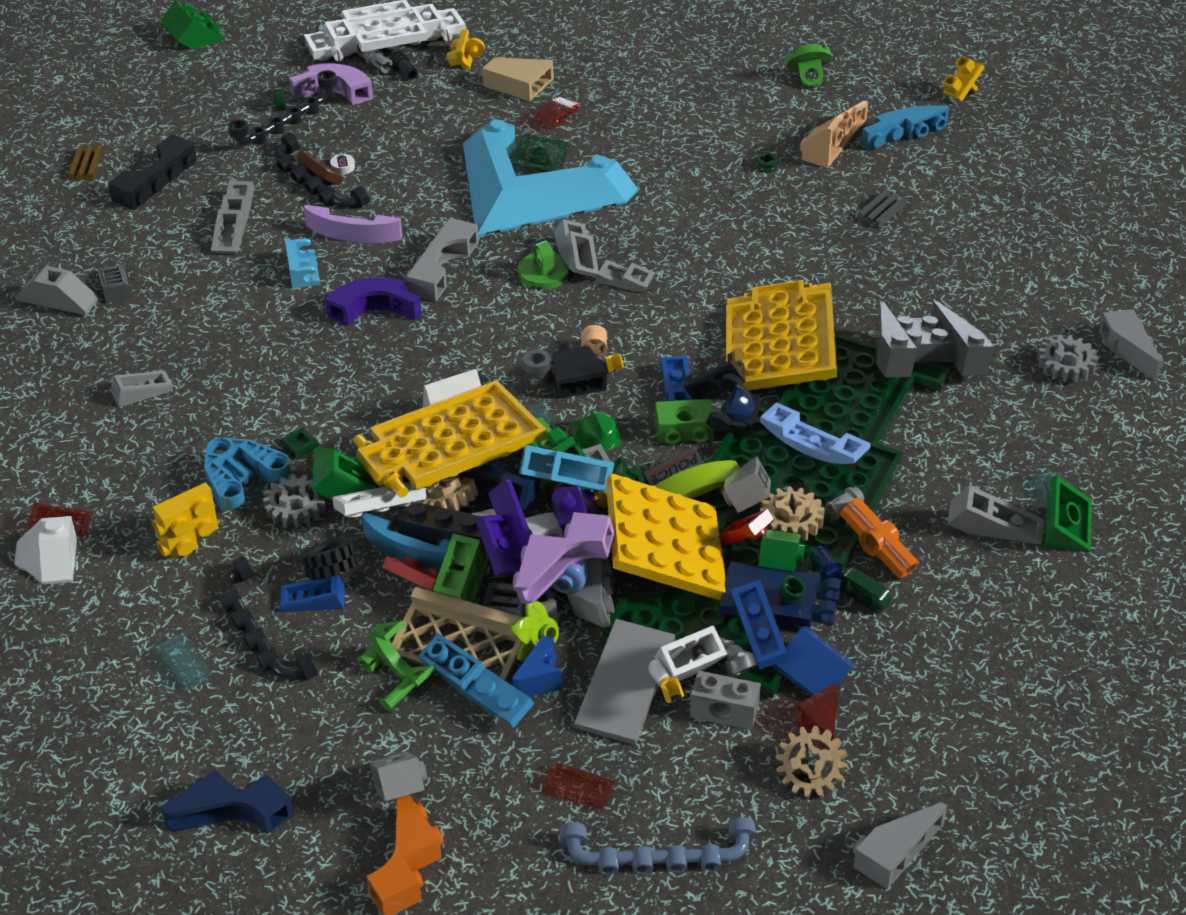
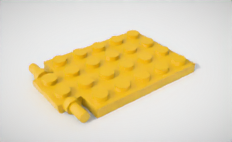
(783, 334)
(447, 438)

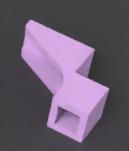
(548, 556)

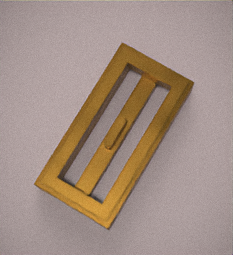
(87, 155)

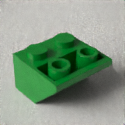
(190, 26)
(338, 474)

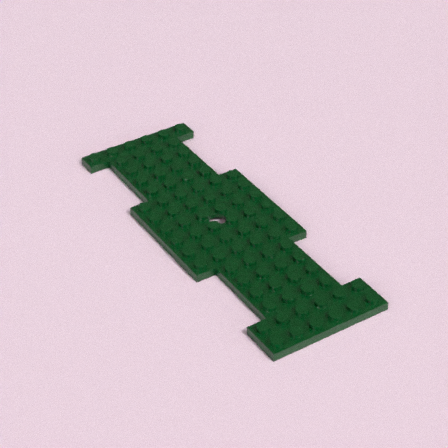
(852, 403)

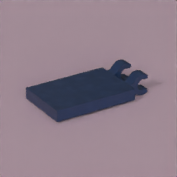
(797, 613)

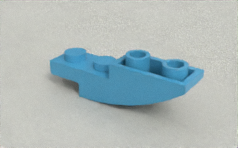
(905, 122)
(475, 681)

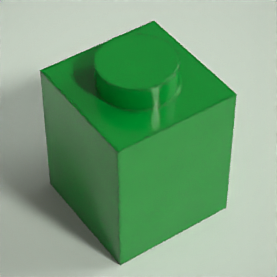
(781, 550)

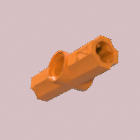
(879, 538)

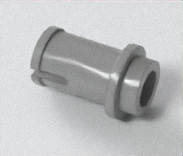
(836, 505)

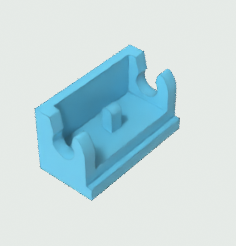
(302, 263)

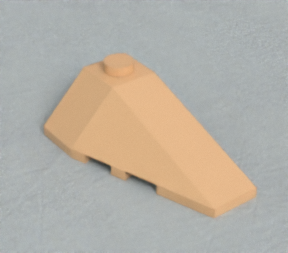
(831, 137)

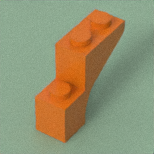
(417, 845)

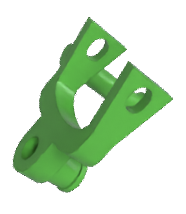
(382, 652)

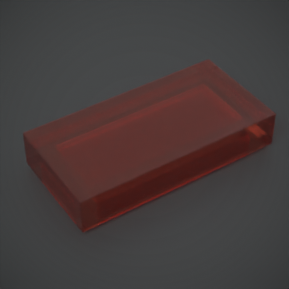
(579, 786)

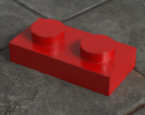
(745, 528)

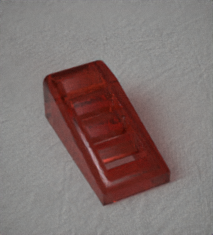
(49, 511)

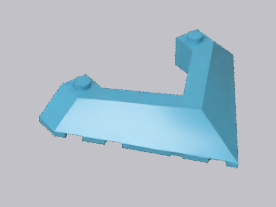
(508, 201)

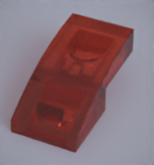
(556, 111)

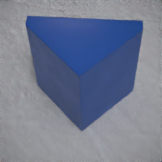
(813, 663)

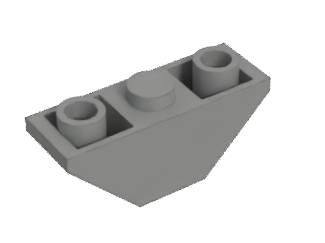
(58, 290)
(594, 599)

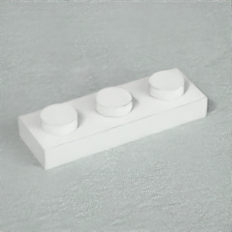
(376, 500)

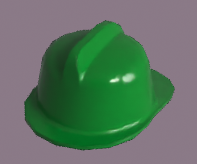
(594, 430)

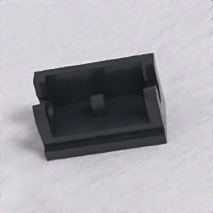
(707, 384)

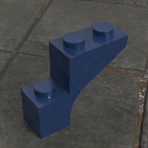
(492, 474)
(217, 801)

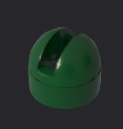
(792, 589)

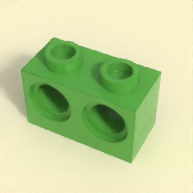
(462, 568)

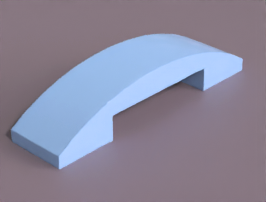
(811, 441)

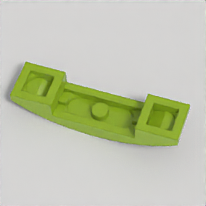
(699, 479)

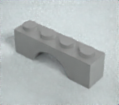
(453, 241)

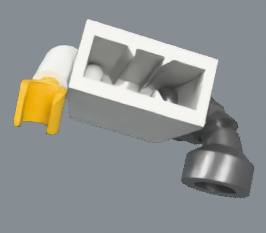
(695, 653)

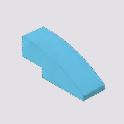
(565, 468)

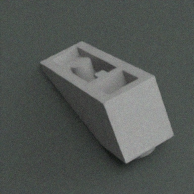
(989, 516)
(896, 843)

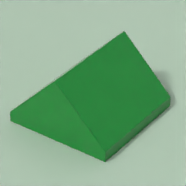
(1067, 517)

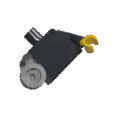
(572, 369)

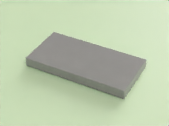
(622, 683)

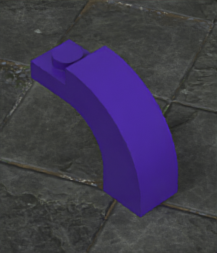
(371, 294)

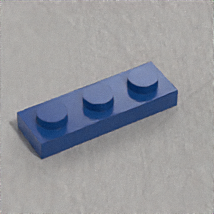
(760, 624)

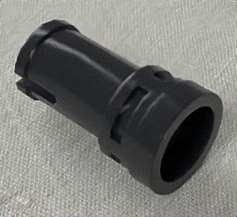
(402, 64)

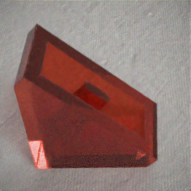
(819, 711)

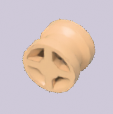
(596, 338)

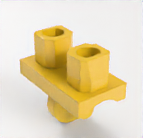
(464, 50)
(964, 78)

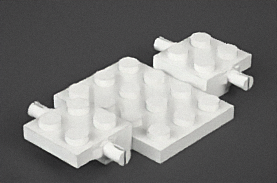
(382, 27)

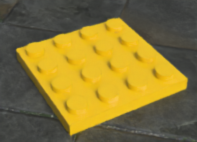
(665, 537)

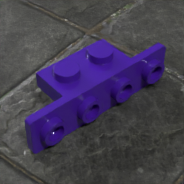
(505, 532)

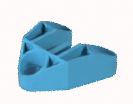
(238, 464)

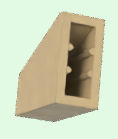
(518, 76)

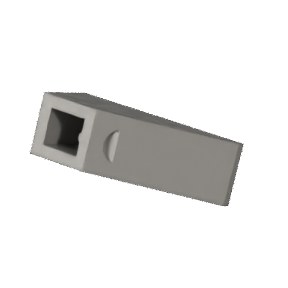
(1128, 339)

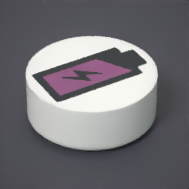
(342, 163)

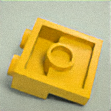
(184, 520)

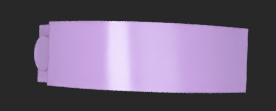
(350, 83)

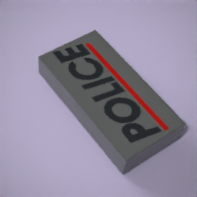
(673, 465)

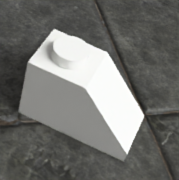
(48, 550)

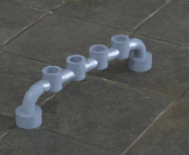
(642, 858)

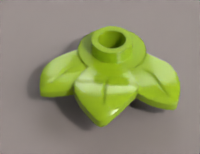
(532, 628)

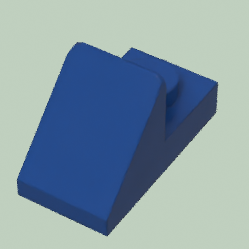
(538, 672)

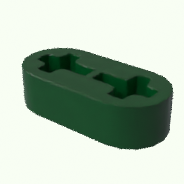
(865, 590)

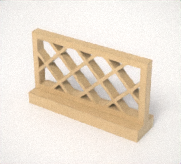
(462, 614)

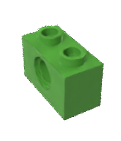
(683, 421)

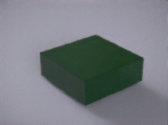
(299, 443)

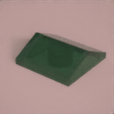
(539, 154)

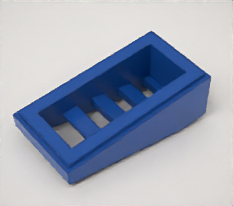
(313, 602)

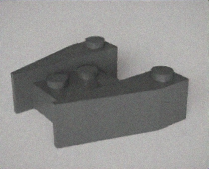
(929, 340)

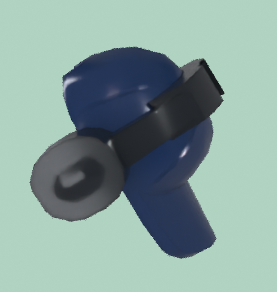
(738, 410)

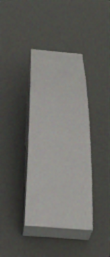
(232, 217)

